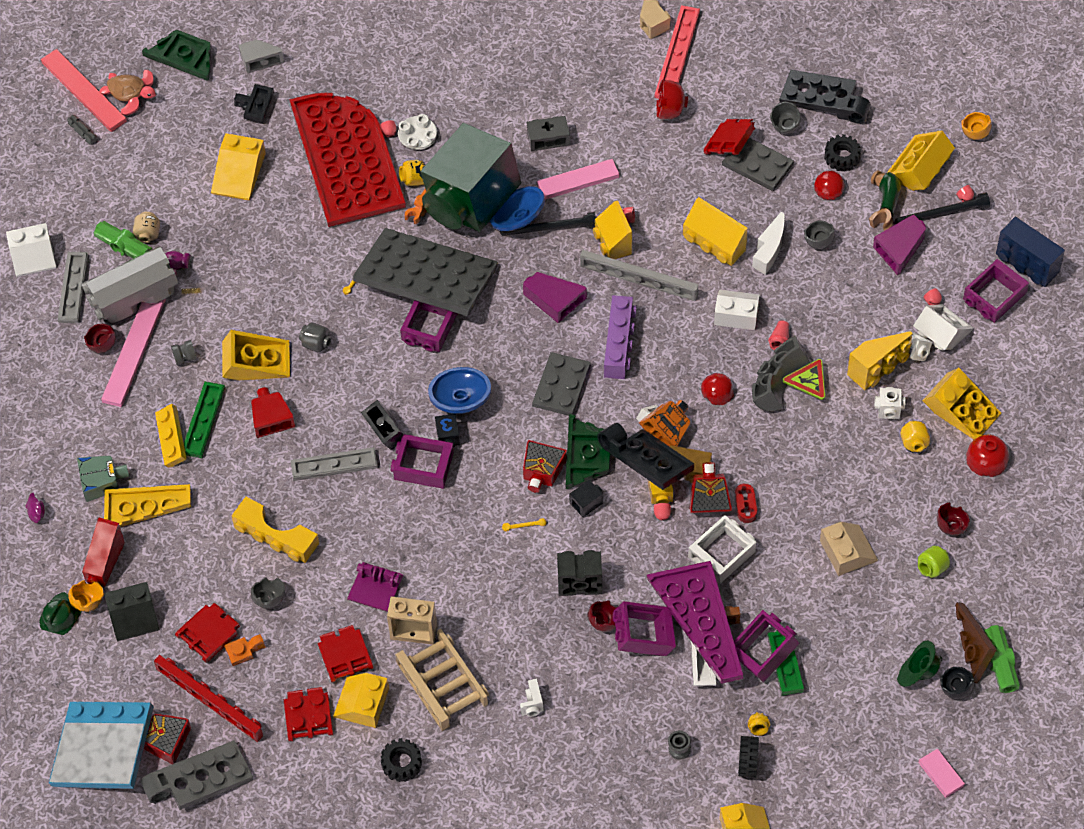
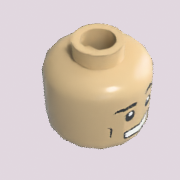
(146, 227)

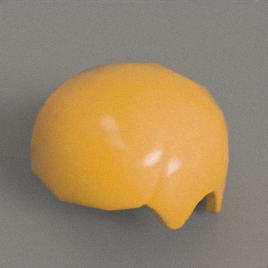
(977, 122)
(86, 596)

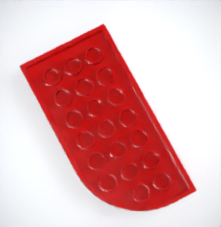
(346, 157)

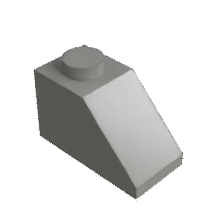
(259, 55)

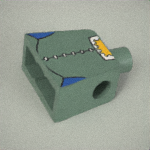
(99, 475)

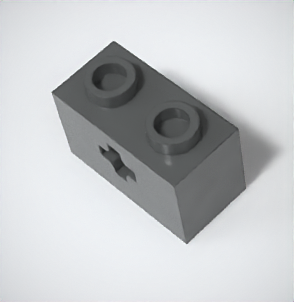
(548, 133)

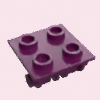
(374, 586)

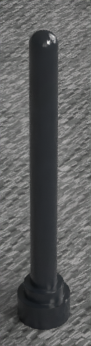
(980, 201)
(587, 220)

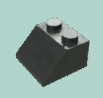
(131, 611)

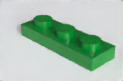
(788, 671)

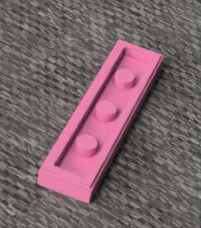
(578, 179)

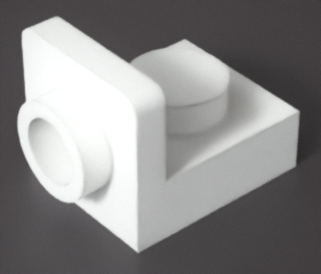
(920, 347)
(535, 703)

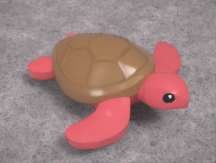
(129, 89)

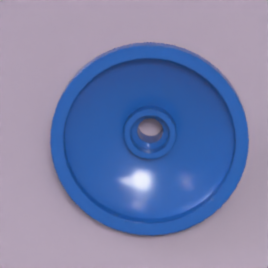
(519, 209)
(459, 390)

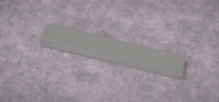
(639, 275)

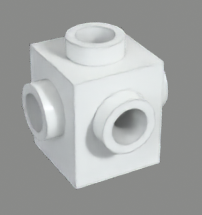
(889, 403)

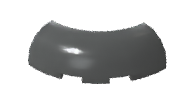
(769, 386)

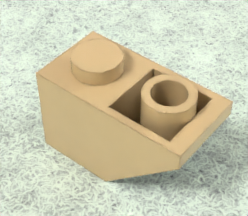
(654, 19)

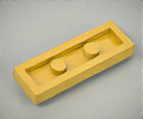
(170, 436)

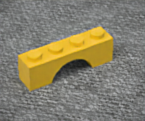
(296, 542)

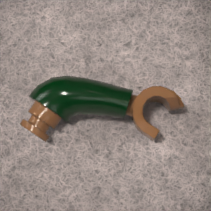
(890, 189)

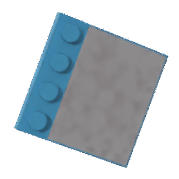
(101, 745)

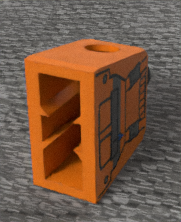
(667, 422)

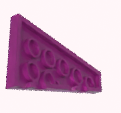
(697, 606)

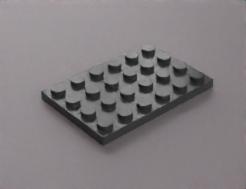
(425, 271)

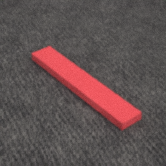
(679, 45)
(83, 90)

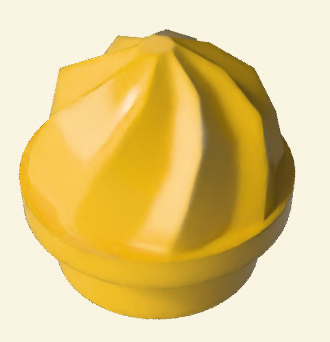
(758, 724)

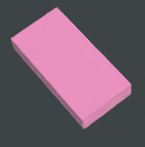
(941, 773)

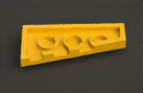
(144, 503)

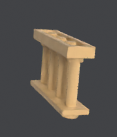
(430, 697)

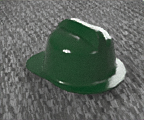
(59, 615)
(920, 665)

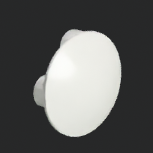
(417, 132)

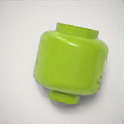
(933, 561)

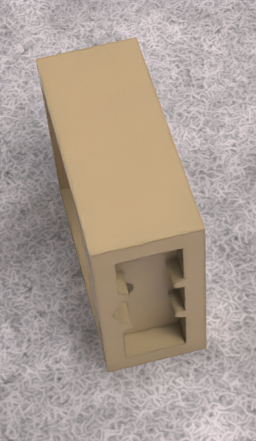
(421, 623)

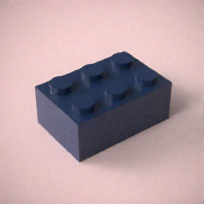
(1030, 252)

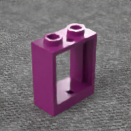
(1006, 277)
(427, 341)
(417, 476)
(663, 628)
(752, 632)

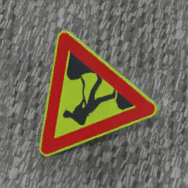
(808, 379)

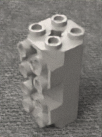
(123, 287)

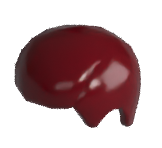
(103, 335)
(948, 514)
(601, 616)

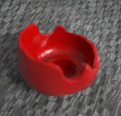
(829, 185)
(717, 389)

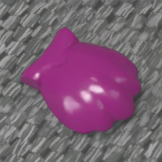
(178, 260)
(35, 508)

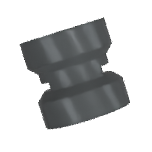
(183, 352)
(677, 749)

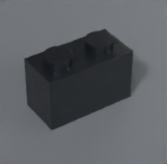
(383, 424)

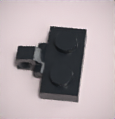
(256, 103)

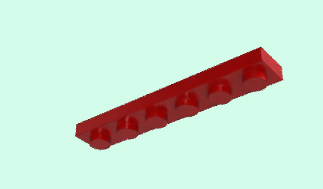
(203, 693)

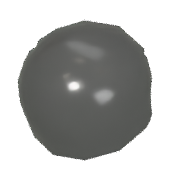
(786, 114)
(822, 232)
(264, 588)

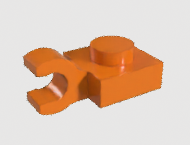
(418, 211)
(241, 650)

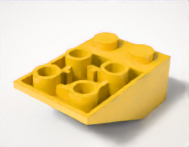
(878, 358)
(962, 404)

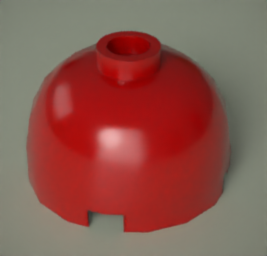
(671, 100)
(987, 455)

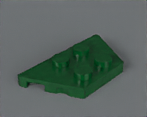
(183, 53)
(584, 453)

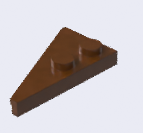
(975, 642)

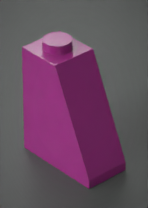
(900, 242)
(554, 295)

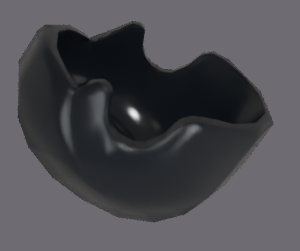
(960, 679)

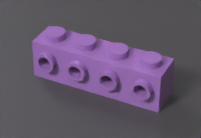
(618, 337)

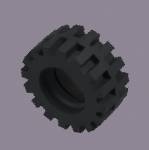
(840, 162)
(748, 756)
(407, 771)

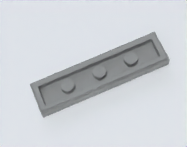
(72, 289)
(333, 464)

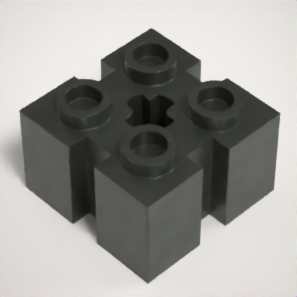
(579, 573)

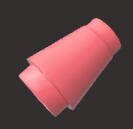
(779, 334)

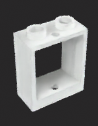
(731, 528)

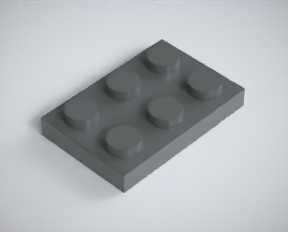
(759, 164)
(561, 384)

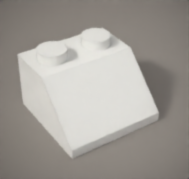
(31, 249)
(736, 309)
(942, 326)

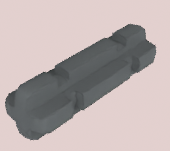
(82, 129)

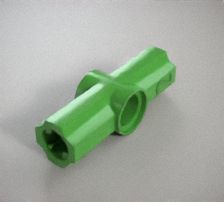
(120, 240)
(1003, 660)

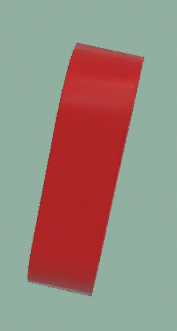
(741, 503)

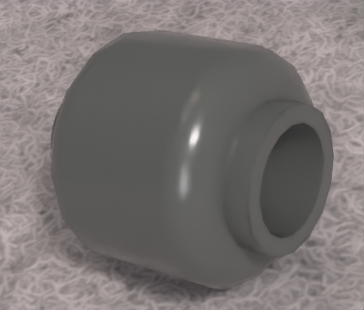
(315, 337)

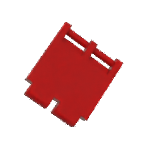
(730, 136)
(208, 630)
(344, 653)
(307, 713)

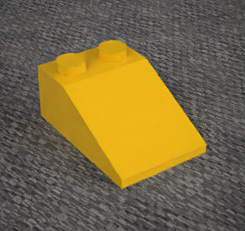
(238, 166)
(254, 356)

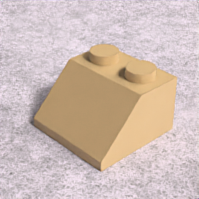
(846, 547)

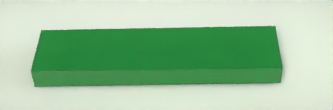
(203, 419)

